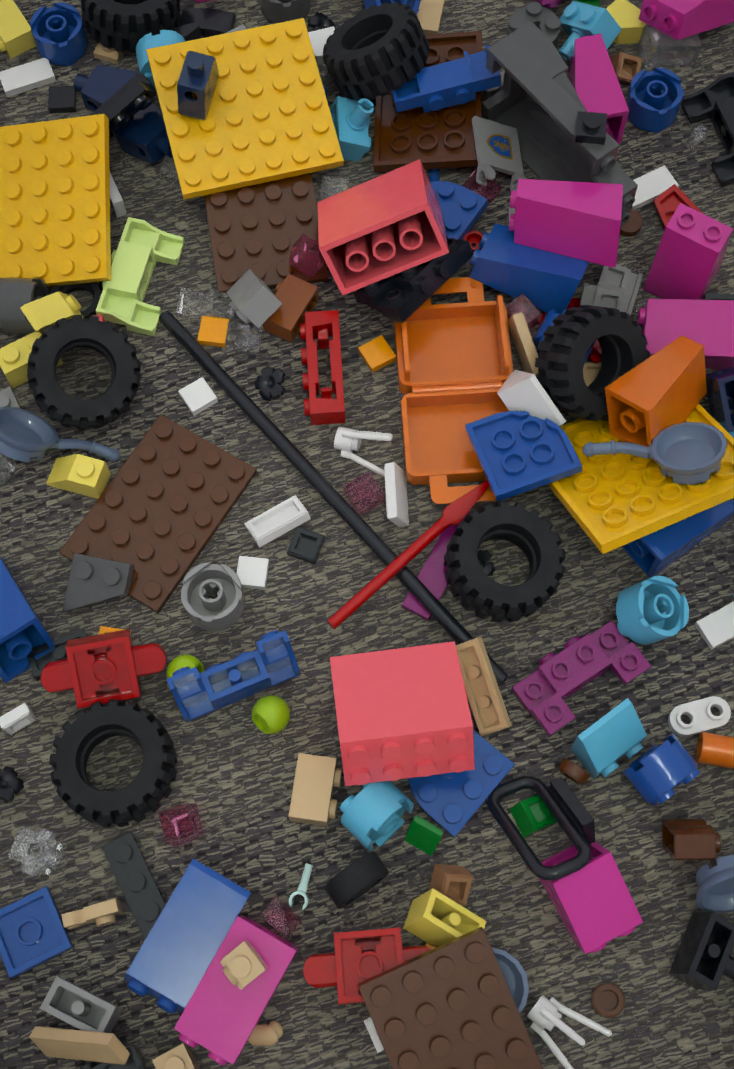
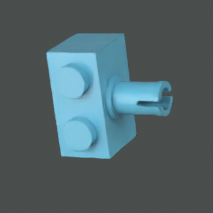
(586, 20)
(351, 125)

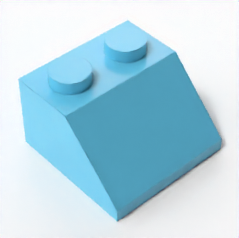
(609, 740)

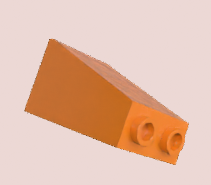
(657, 392)

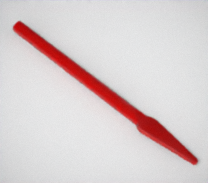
(451, 515)

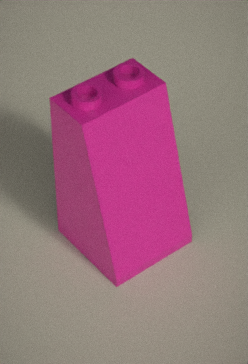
(686, 17)
(597, 83)
(568, 218)
(688, 255)
(699, 320)
(221, 1013)

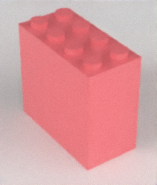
(381, 228)
(402, 714)

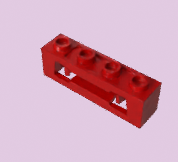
(324, 409)

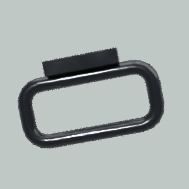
(567, 812)

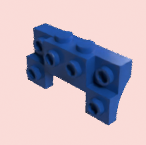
(447, 84)
(236, 679)

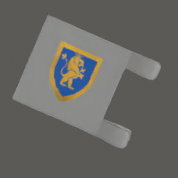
(496, 150)

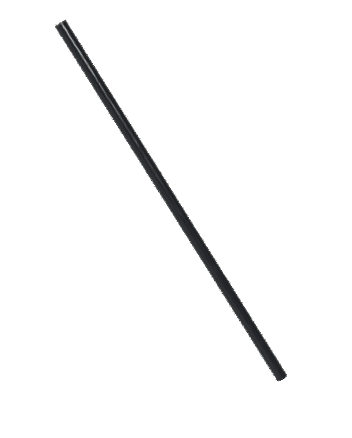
(321, 485)

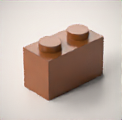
(296, 299)

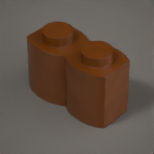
(690, 839)

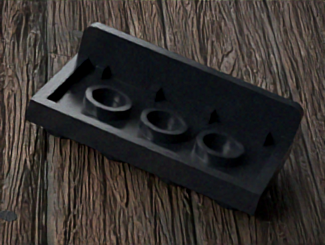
(126, 102)

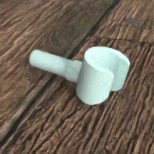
(303, 886)

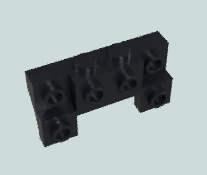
(716, 103)
(406, 291)

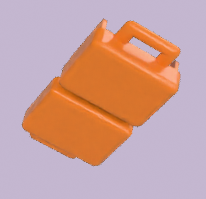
(450, 376)

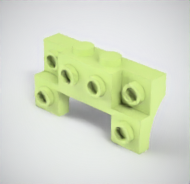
(131, 273)

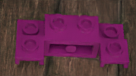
(573, 668)

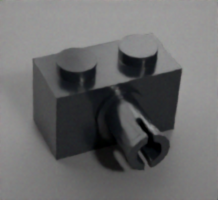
(705, 952)

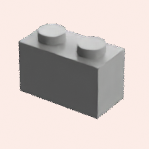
(253, 299)
(80, 1007)

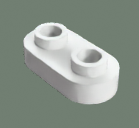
(700, 716)

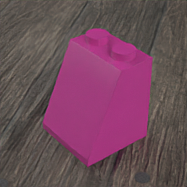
(592, 900)

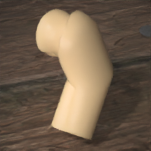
(266, 1034)

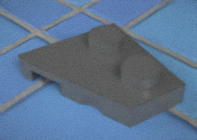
(96, 580)

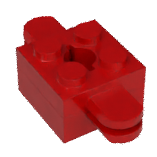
(103, 668)
(356, 959)

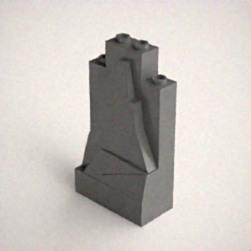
(544, 110)

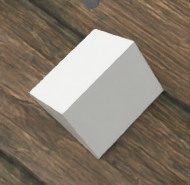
(525, 393)

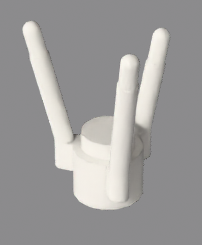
(350, 439)
(546, 1015)

